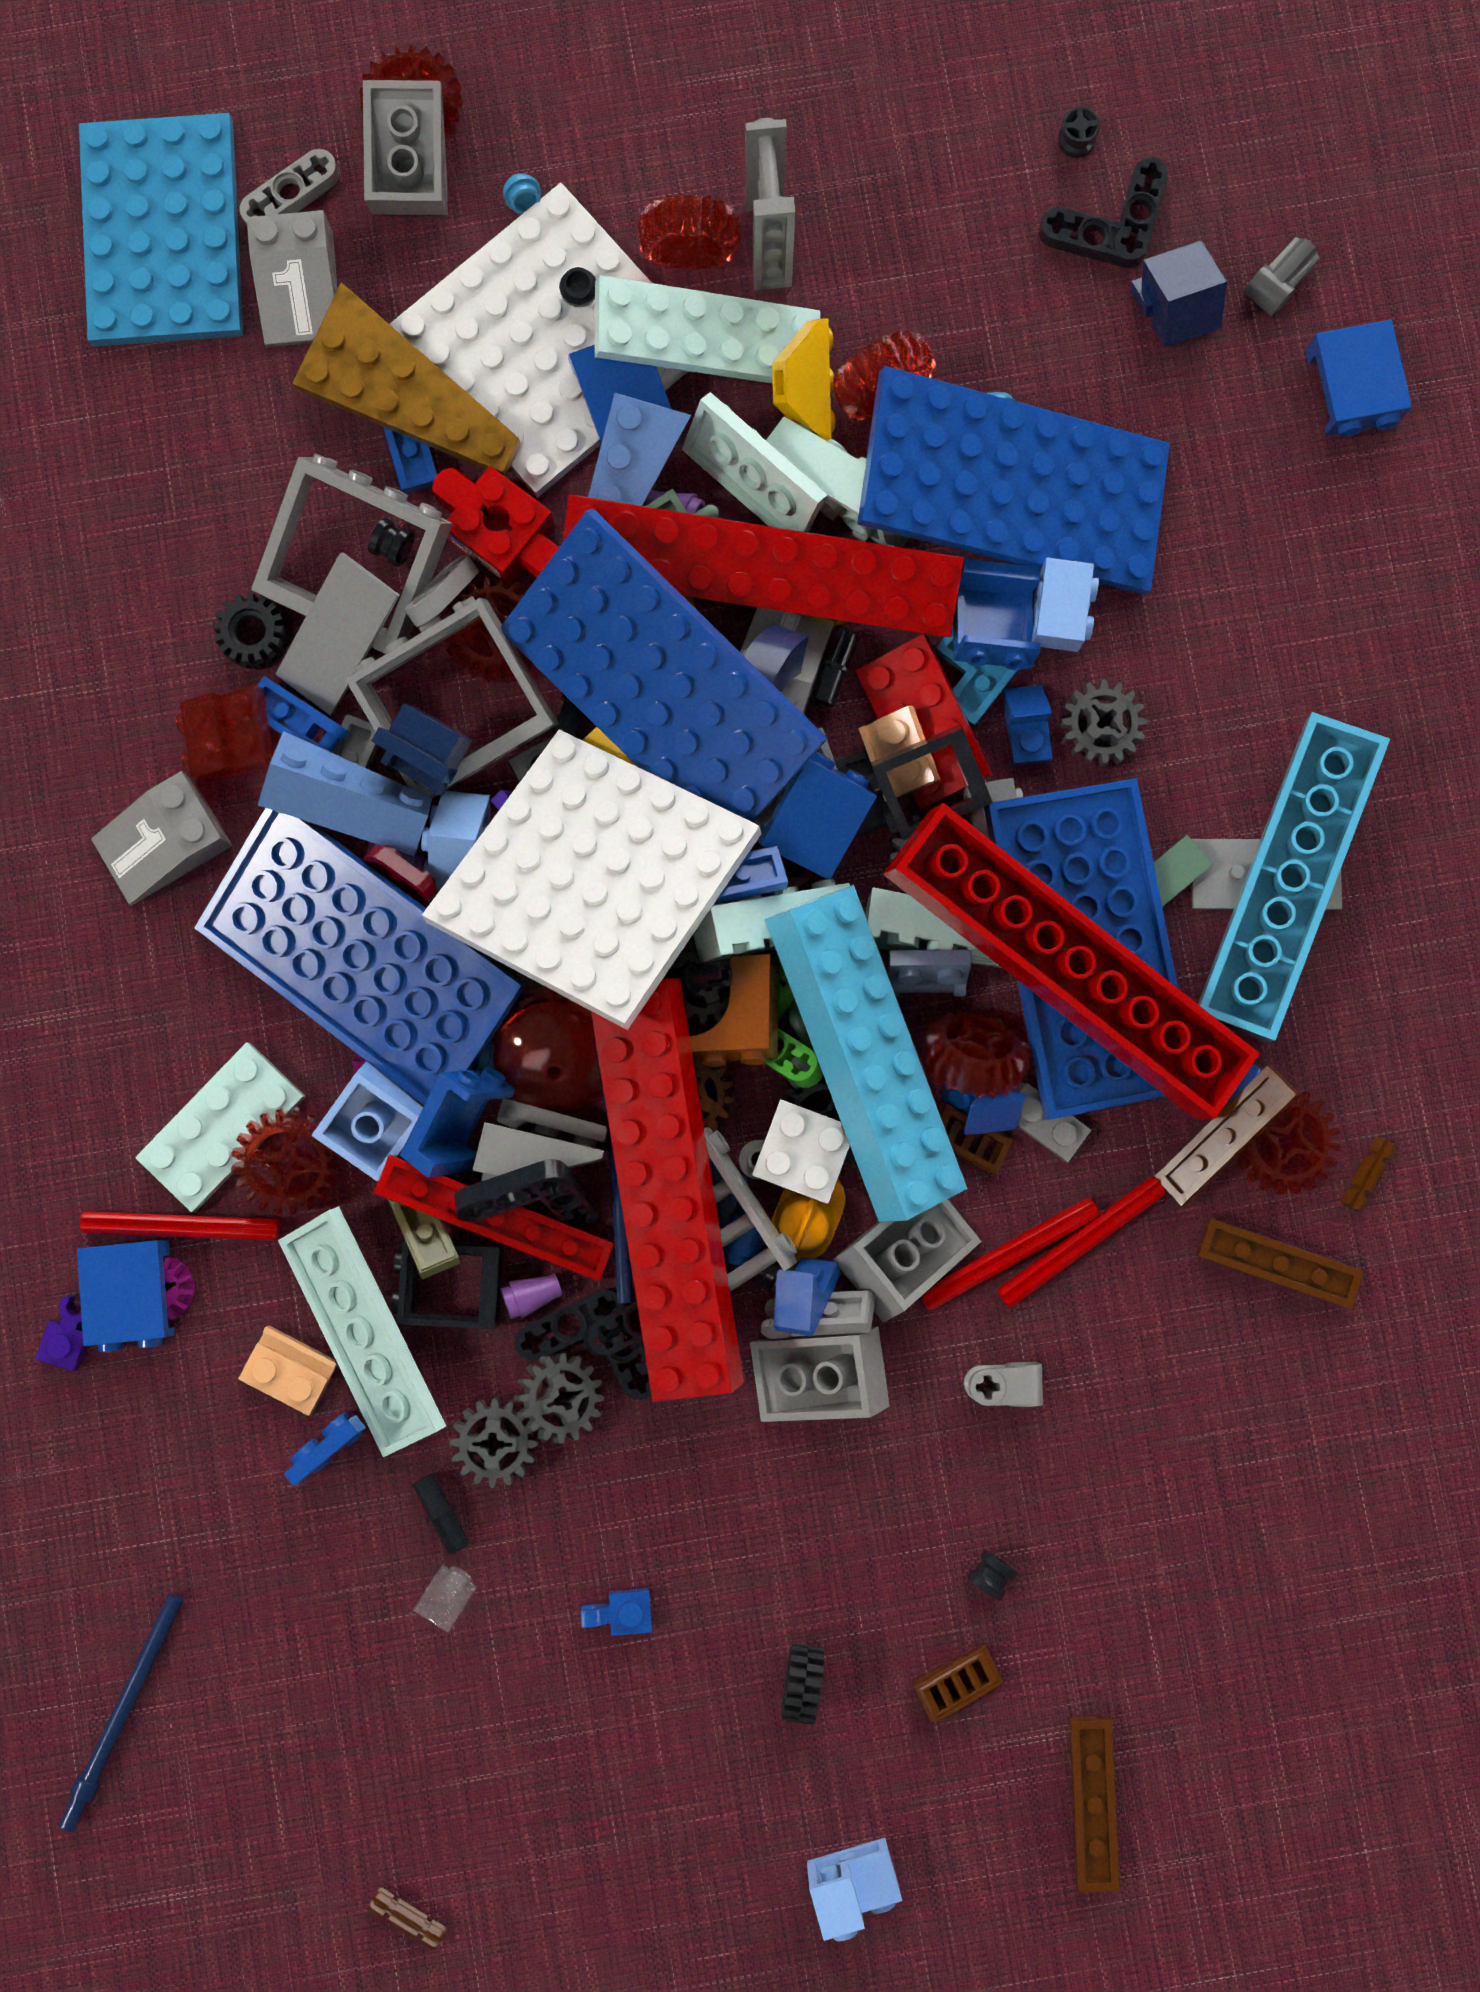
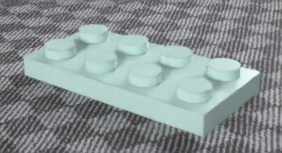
(751, 468)
(196, 1146)

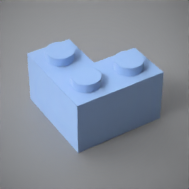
(1063, 604)
(453, 831)
(851, 1884)

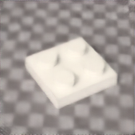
(803, 1152)

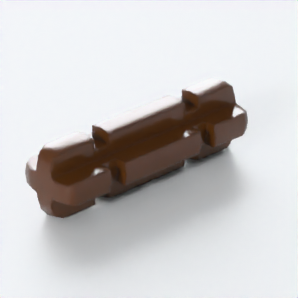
(1368, 1174)
(407, 1918)

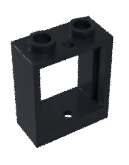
(967, 764)
(490, 1295)

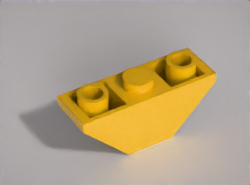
(805, 380)

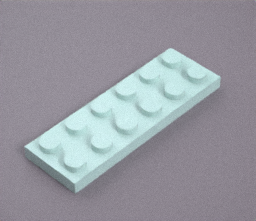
(692, 328)
(361, 1332)

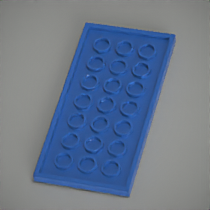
(1012, 480)
(658, 674)
(1099, 858)
(357, 954)

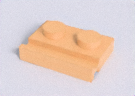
(893, 734)
(288, 1370)

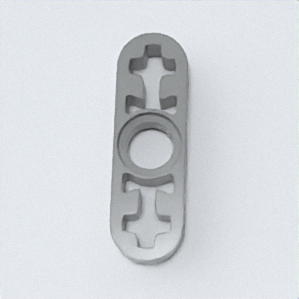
(292, 175)
(441, 590)

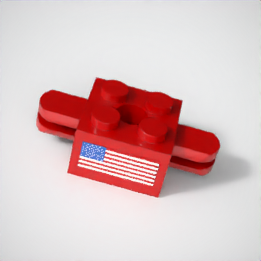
(496, 522)

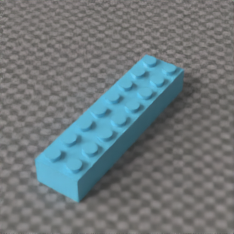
(1292, 876)
(866, 1055)

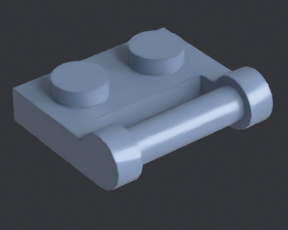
(929, 971)

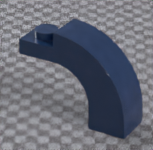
(778, 654)

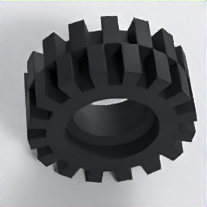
(235, 615)
(802, 1684)

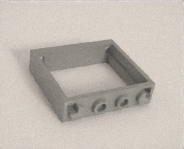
(358, 485)
(431, 634)

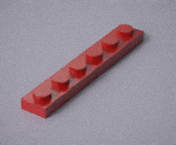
(514, 1228)

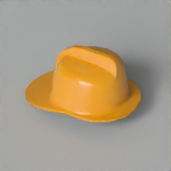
(809, 1221)

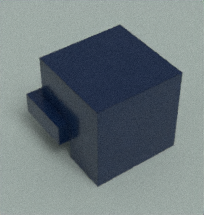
(1181, 293)
(422, 748)

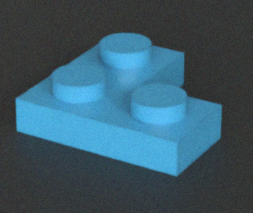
(979, 684)

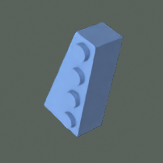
(634, 449)
(343, 796)

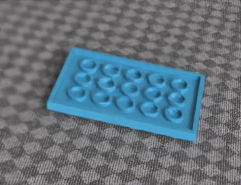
(160, 230)

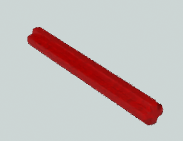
(179, 1226)
(1081, 1242)
(1010, 1253)

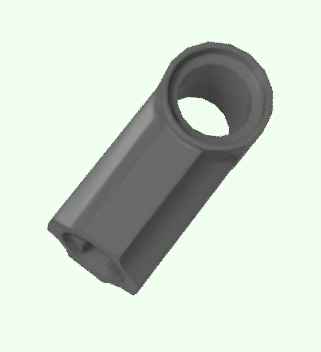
(1277, 282)

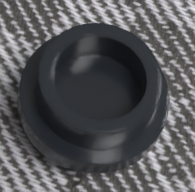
(578, 287)

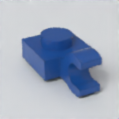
(627, 1612)

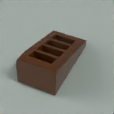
(961, 1151)
(964, 1696)

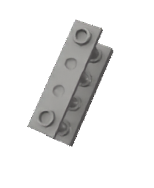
(771, 210)
(779, 1245)

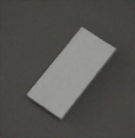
(337, 633)
(1223, 881)

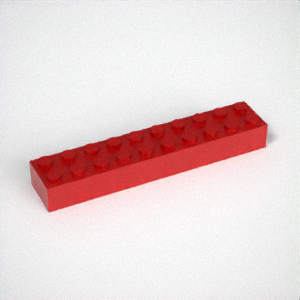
(787, 567)
(1071, 963)
(668, 1200)

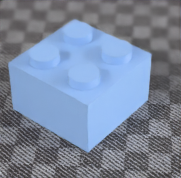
(369, 1120)

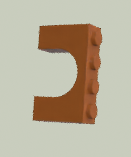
(751, 1019)

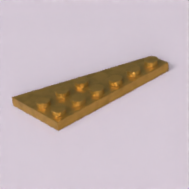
(382, 377)

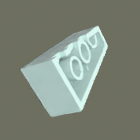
(833, 472)
(905, 924)
(741, 925)

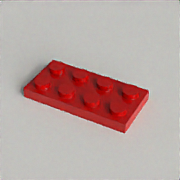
(916, 678)

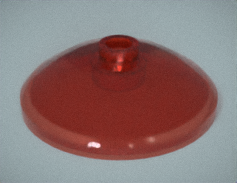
(544, 1038)

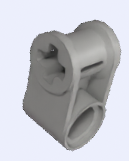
(1013, 1384)

